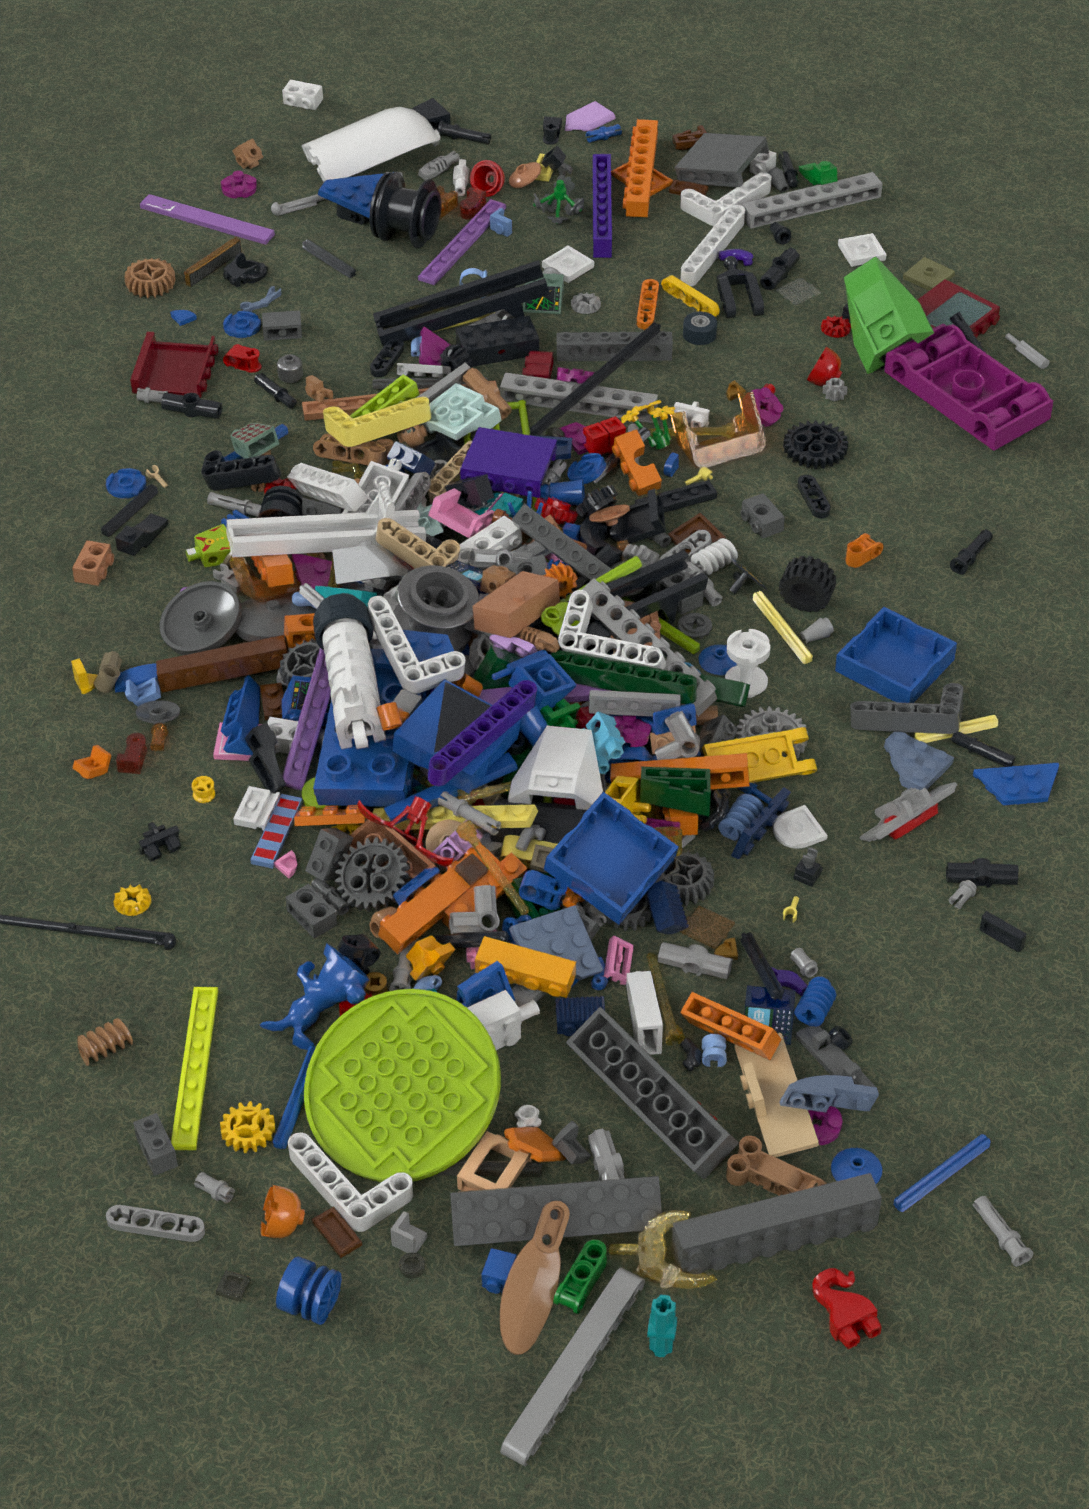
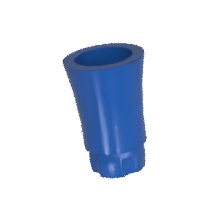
(569, 492)
(532, 725)

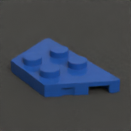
(424, 646)
(1019, 783)

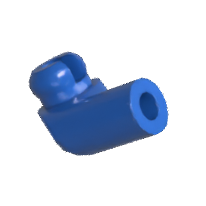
(599, 982)

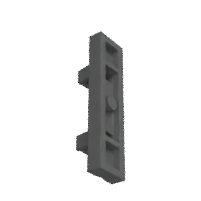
(831, 1056)

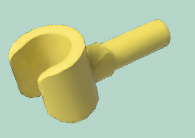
(702, 474)
(791, 909)

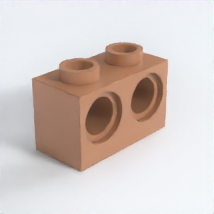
(93, 563)

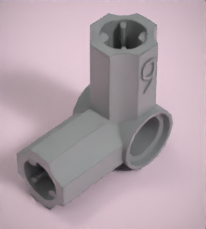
(682, 733)
(472, 921)

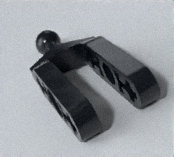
(737, 277)

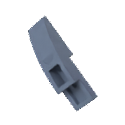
(823, 1091)

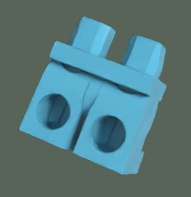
(606, 740)

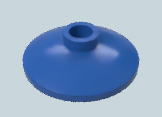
(716, 660)
(843, 1167)

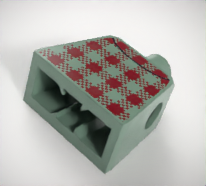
(254, 440)

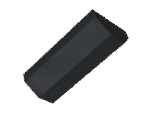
(554, 818)

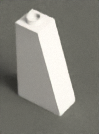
(644, 1011)

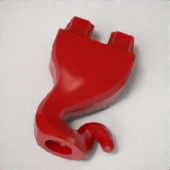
(847, 1310)

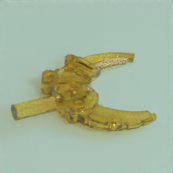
(652, 1252)

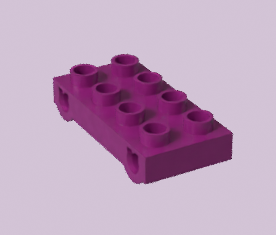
(969, 386)

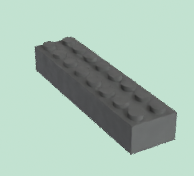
(652, 1093)
(592, 1205)
(776, 1224)

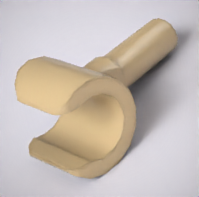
(155, 475)

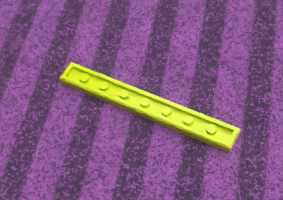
(194, 1068)

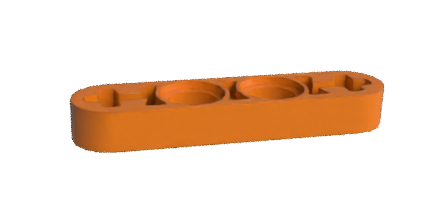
(647, 304)

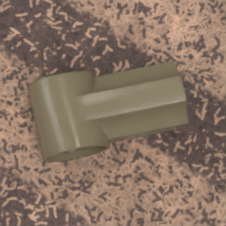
(108, 672)

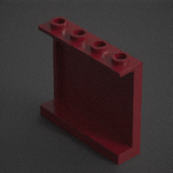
(174, 366)

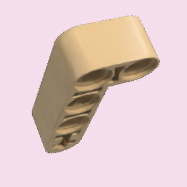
(448, 474)
(412, 548)

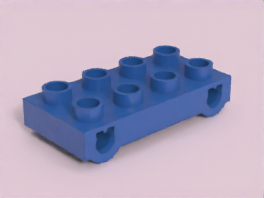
(369, 773)

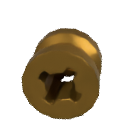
(376, 984)

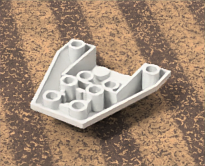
(559, 766)

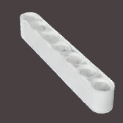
(715, 241)

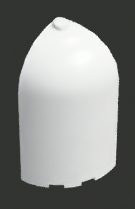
(369, 142)

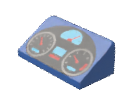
(421, 880)

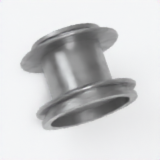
(437, 602)

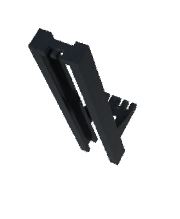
(508, 299)
(664, 601)

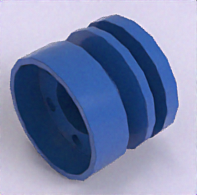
(308, 1290)

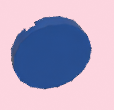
(242, 324)
(588, 468)
(126, 488)

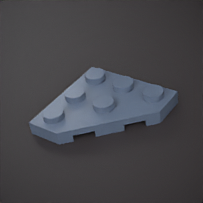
(916, 761)
(562, 936)

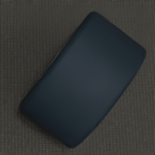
(699, 328)

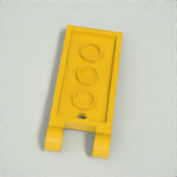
(765, 754)

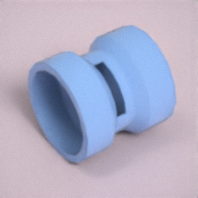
(714, 1049)

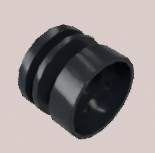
(281, 502)

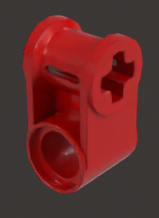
(242, 357)

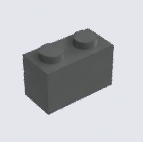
(282, 325)

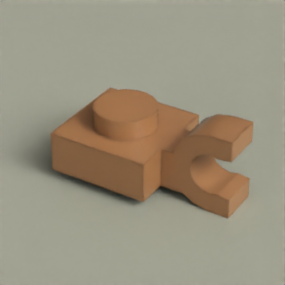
(315, 389)

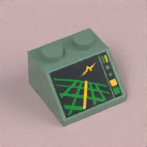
(550, 303)

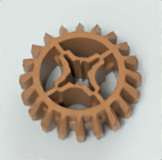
(149, 277)

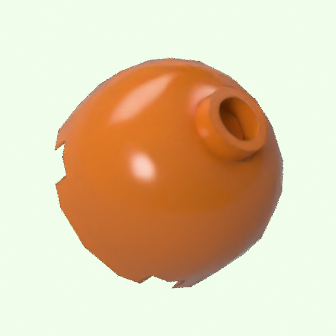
(281, 1212)

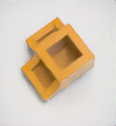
(428, 957)

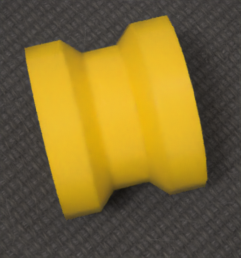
(207, 785)

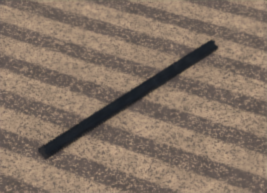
(594, 380)

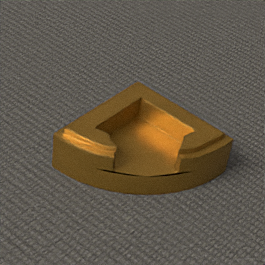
(733, 390)
(728, 949)

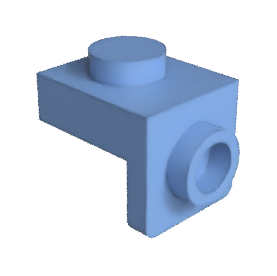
(500, 224)
(144, 692)

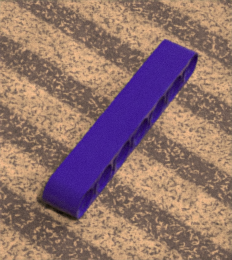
(482, 733)

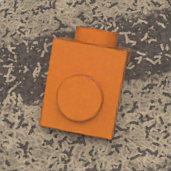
(94, 765)

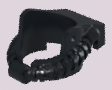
(236, 271)
(718, 798)

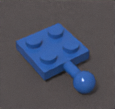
(484, 985)

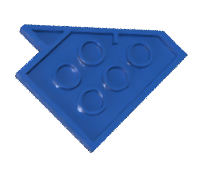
(351, 192)

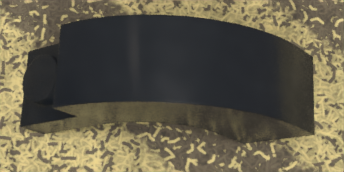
(594, 535)

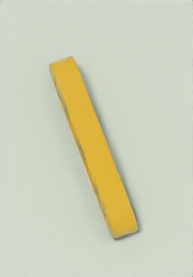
(675, 287)

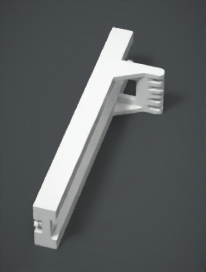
(317, 532)

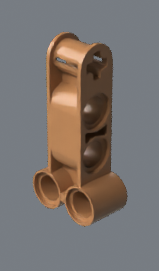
(373, 450)
(766, 1170)

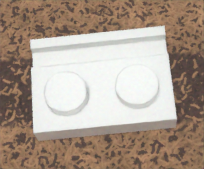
(256, 808)

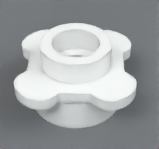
(528, 1116)

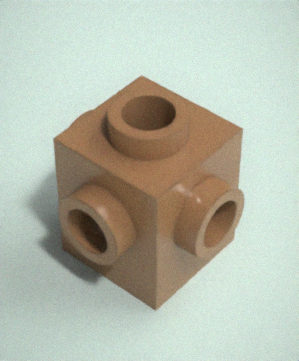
(248, 154)
(495, 577)

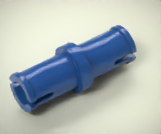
(603, 133)

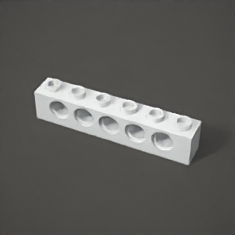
(327, 487)

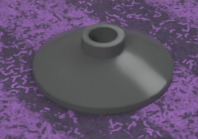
(157, 711)

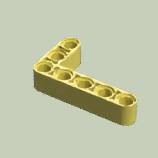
(376, 424)

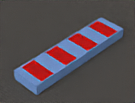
(276, 831)

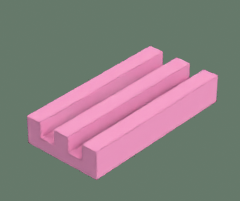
(615, 957)

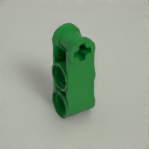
(573, 1290)

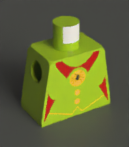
(210, 547)

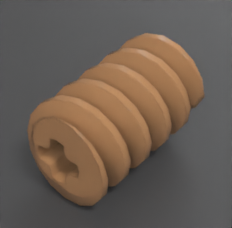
(103, 1040)

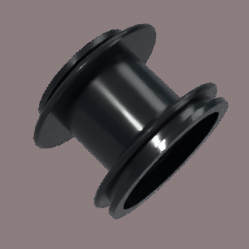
(404, 209)

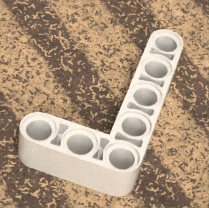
(711, 211)
(603, 644)
(402, 652)
(340, 1188)

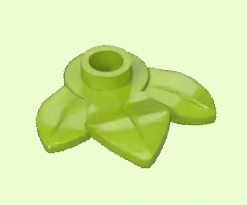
(554, 617)

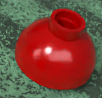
(481, 176)

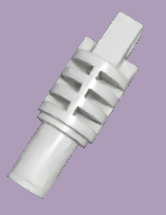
(461, 177)

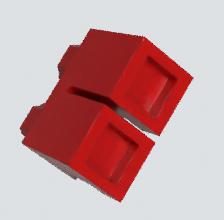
(601, 435)

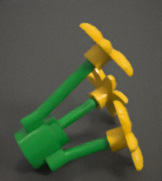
(660, 438)

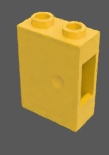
(627, 793)

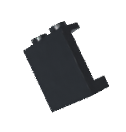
(438, 448)
(641, 521)

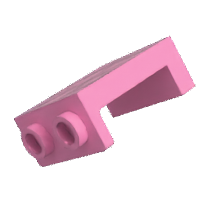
(457, 517)

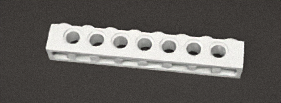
(497, 536)

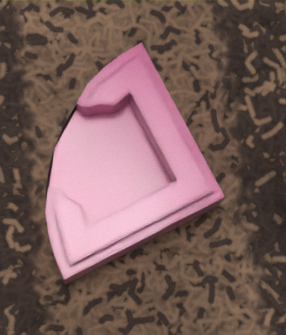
(287, 864)

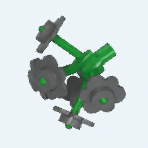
(562, 189)

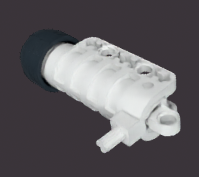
(344, 633)

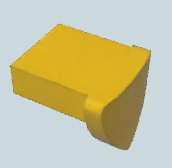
(84, 681)

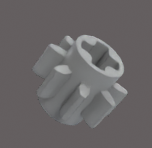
(835, 389)

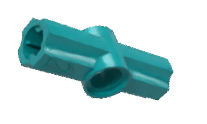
(662, 1325)

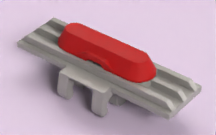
(907, 812)

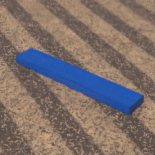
(499, 768)

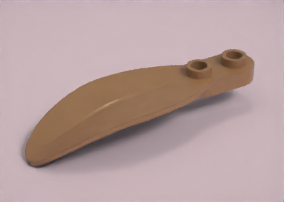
(533, 1282)

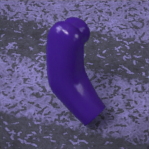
(738, 254)
(790, 980)

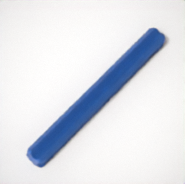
(293, 1106)
(942, 1173)

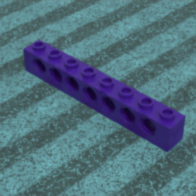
(602, 206)

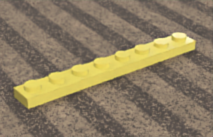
(509, 815)

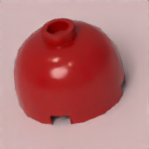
(827, 367)

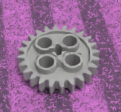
(770, 722)

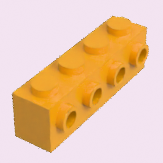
(528, 966)

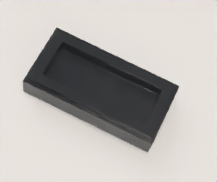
(1002, 931)

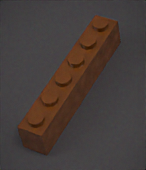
(221, 663)

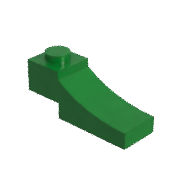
(819, 173)

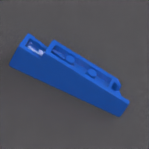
(241, 717)

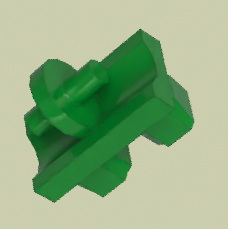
(562, 716)

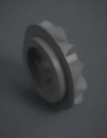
(703, 624)

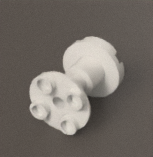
(748, 651)

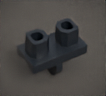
(158, 837)

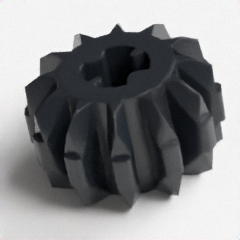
(455, 356)

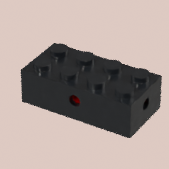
(498, 340)

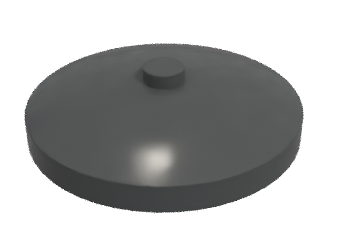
(200, 618)
(266, 618)

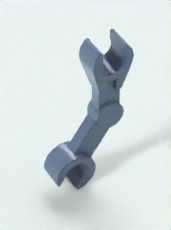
(271, 295)

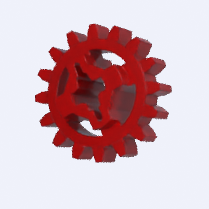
(557, 509)

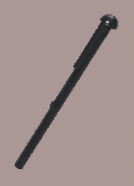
(122, 933)

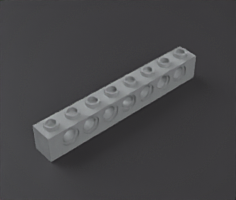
(812, 200)
(551, 392)
(644, 634)

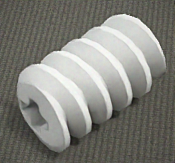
(715, 556)

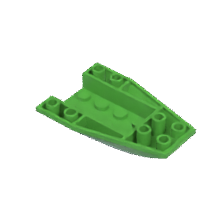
(882, 313)

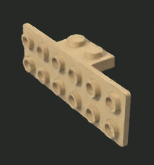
(782, 1127)

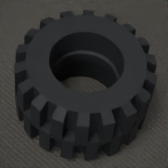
(807, 584)

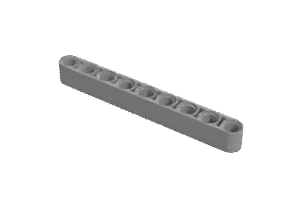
(571, 1365)

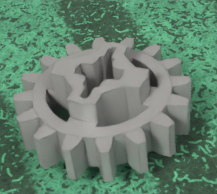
(643, 553)

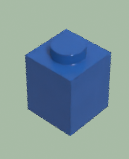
(497, 1270)

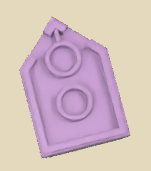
(589, 117)

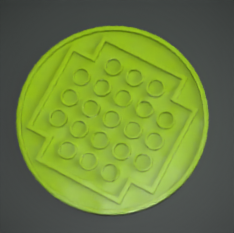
(402, 1085)

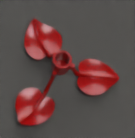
(416, 813)

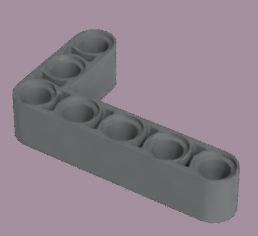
(911, 717)

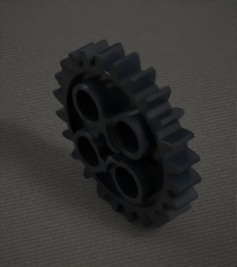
(815, 444)

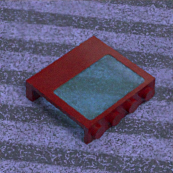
(949, 298)

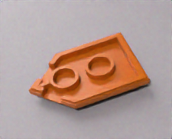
(533, 1141)

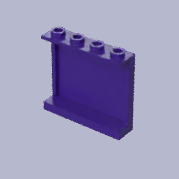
(510, 460)

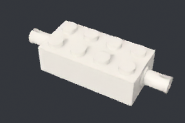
(377, 473)
(503, 1017)

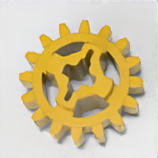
(247, 1127)

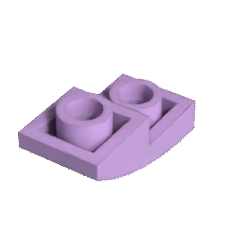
(513, 645)
(454, 846)

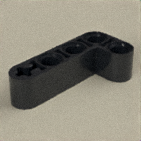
(238, 473)

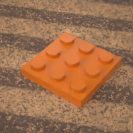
(328, 816)

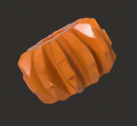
(565, 577)

